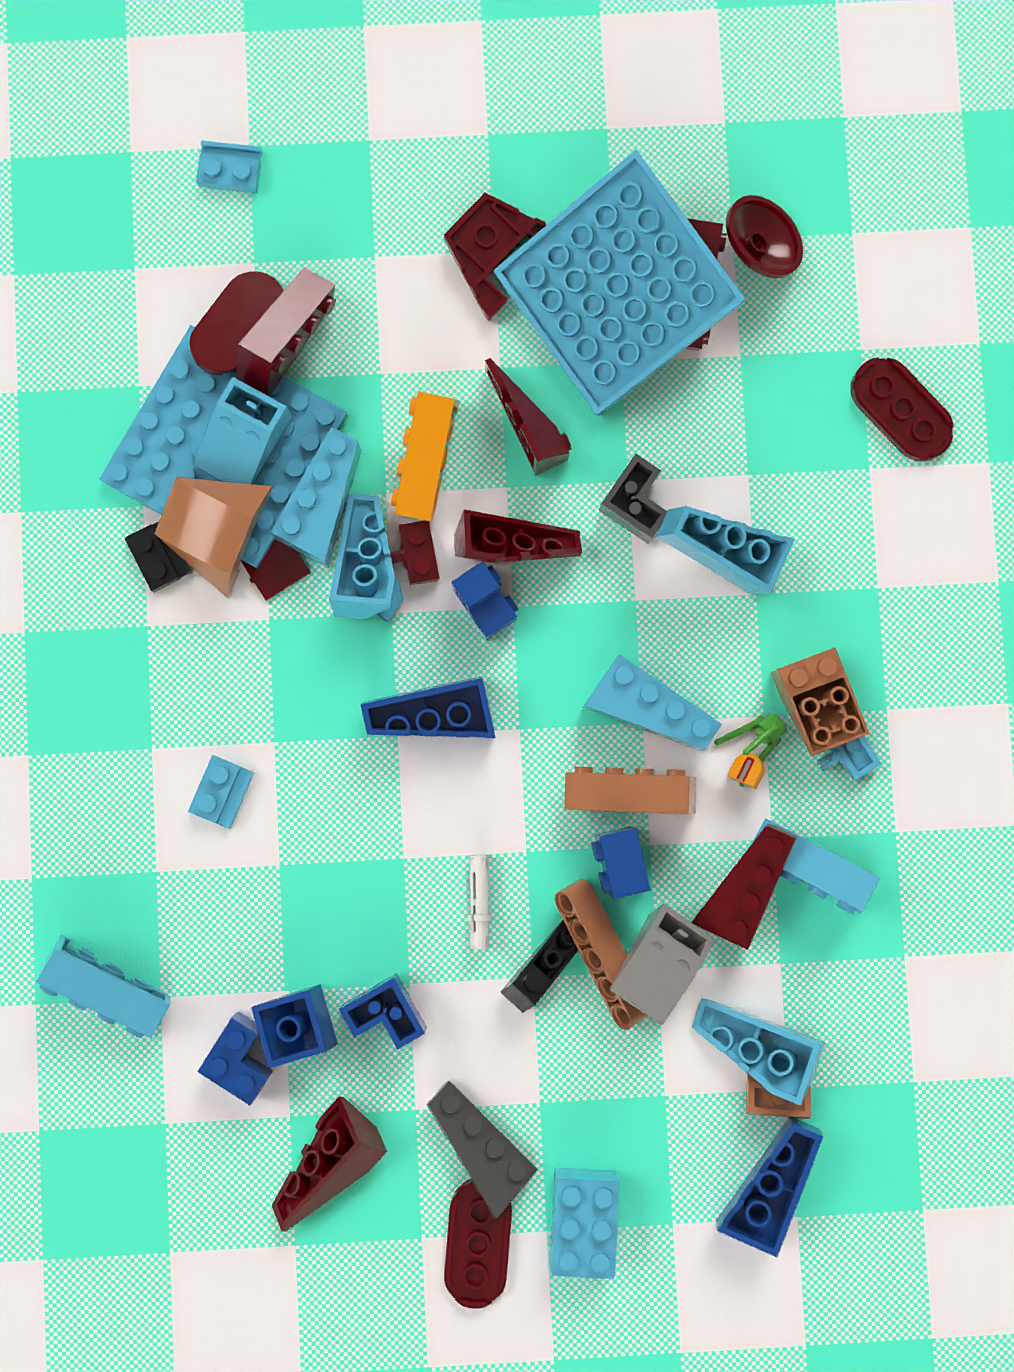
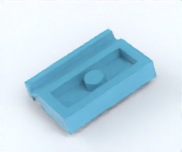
(229, 166)
(221, 792)

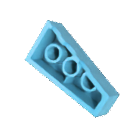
(319, 501)
(648, 704)
(102, 989)

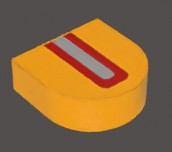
(747, 770)

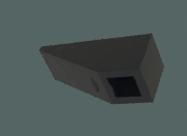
(541, 969)

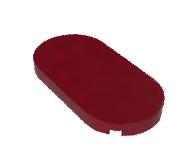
(229, 320)
(902, 409)
(476, 1249)

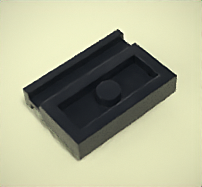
(156, 559)

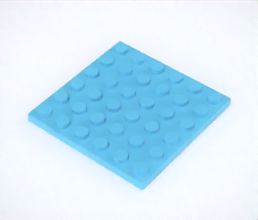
(618, 284)
(172, 427)

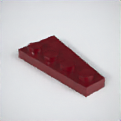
(745, 893)

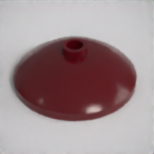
(764, 236)

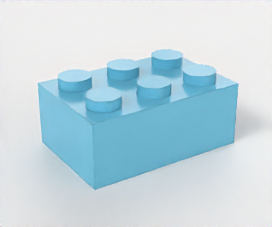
(584, 1223)

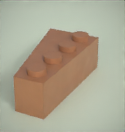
(630, 792)

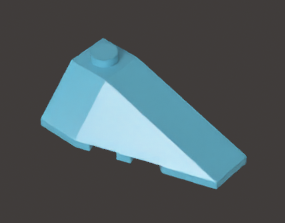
(767, 1051)

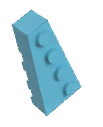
(729, 548)
(827, 874)

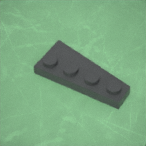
(487, 1155)

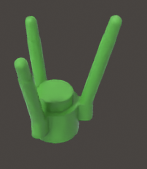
(768, 731)

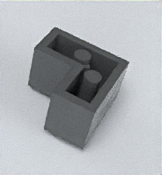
(627, 500)

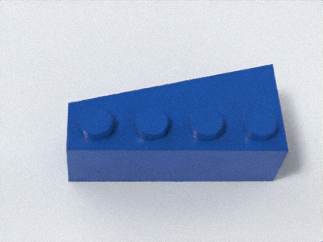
(434, 711)
(770, 1193)

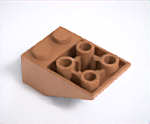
(820, 701)

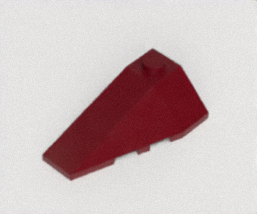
(534, 430)
(509, 539)
(336, 1158)

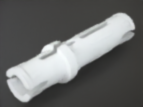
(479, 909)

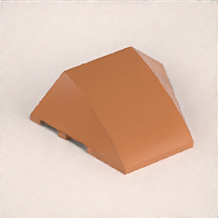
(212, 525)

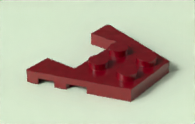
(483, 241)

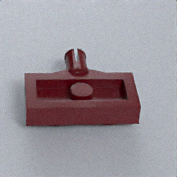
(417, 553)

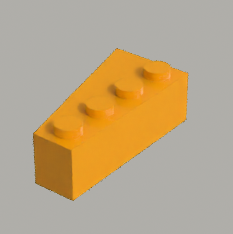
(424, 455)

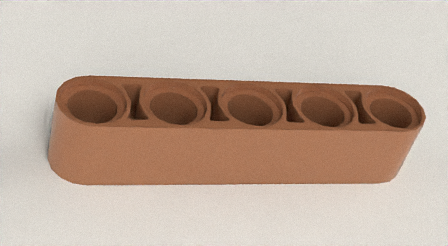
(597, 945)

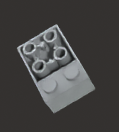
(661, 963)

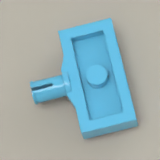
(854, 755)

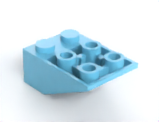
(241, 434)

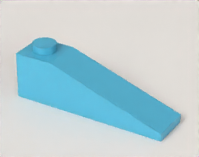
(364, 566)

